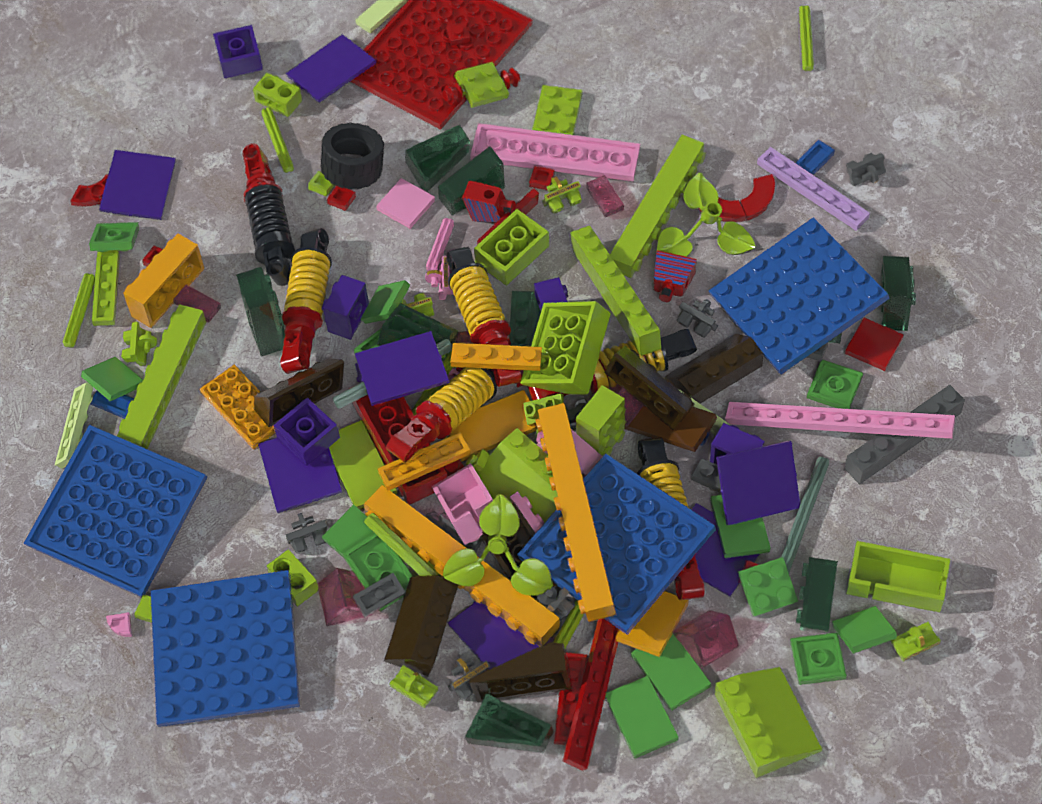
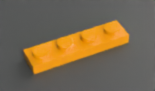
(496, 356)
(424, 461)

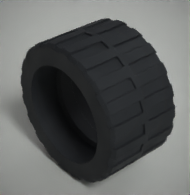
(352, 139)

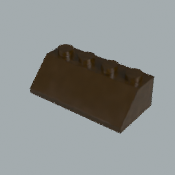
(718, 368)
(313, 383)
(649, 387)
(421, 623)

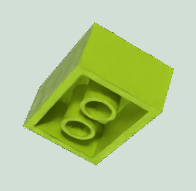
(511, 247)
(602, 421)

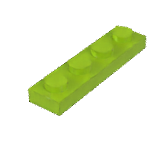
(105, 288)

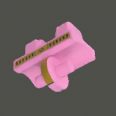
(440, 276)

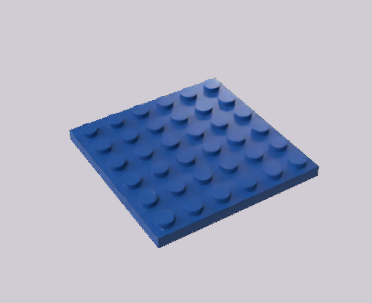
(798, 295)
(116, 511)
(641, 538)
(224, 649)

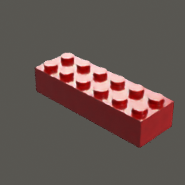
(382, 423)

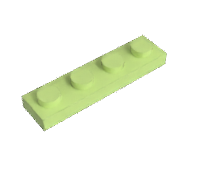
(74, 424)

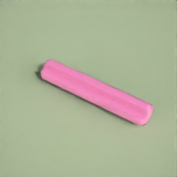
(440, 243)

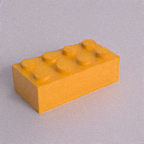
(163, 279)

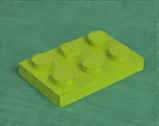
(557, 110)

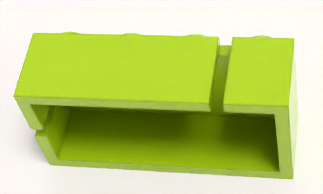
(898, 576)

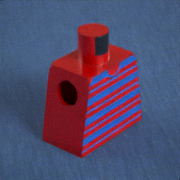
(486, 202)
(672, 274)

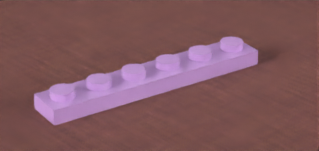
(813, 188)

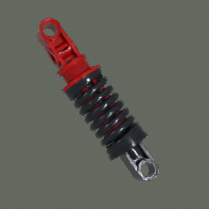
(267, 216)

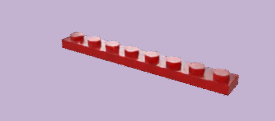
(591, 695)

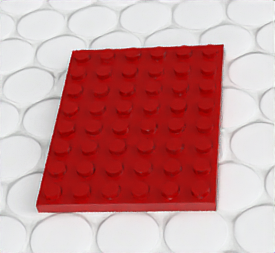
(418, 60)

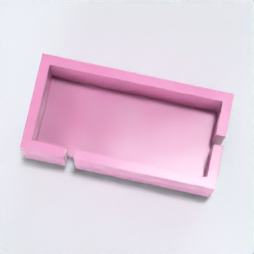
(463, 501)

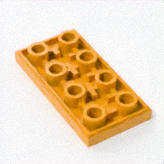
(233, 398)
(494, 423)

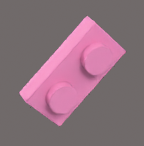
(524, 506)

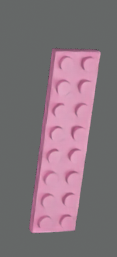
(558, 151)

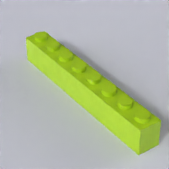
(657, 205)
(616, 291)
(162, 376)

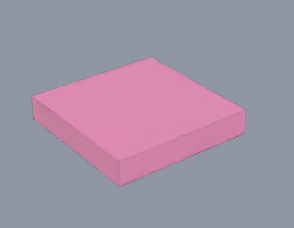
(405, 203)

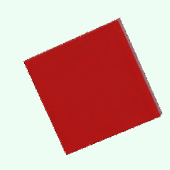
(874, 344)

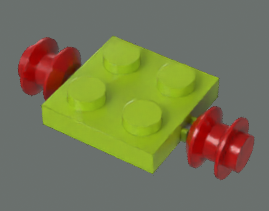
(481, 85)

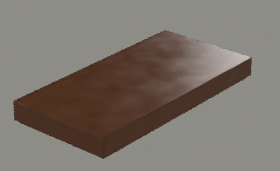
(686, 435)

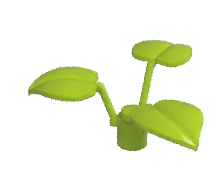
(703, 195)
(498, 521)

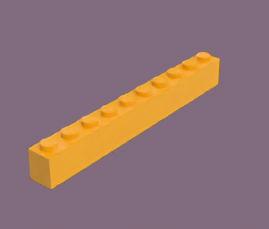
(576, 513)
(437, 547)

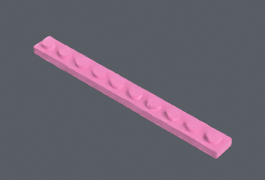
(841, 420)

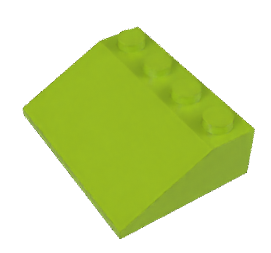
(570, 345)
(520, 468)
(766, 720)

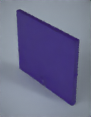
(330, 68)
(137, 184)
(401, 368)
(293, 481)
(758, 482)
(713, 567)
(489, 635)

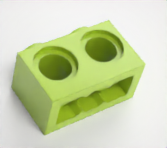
(277, 94)
(298, 574)

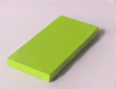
(357, 463)

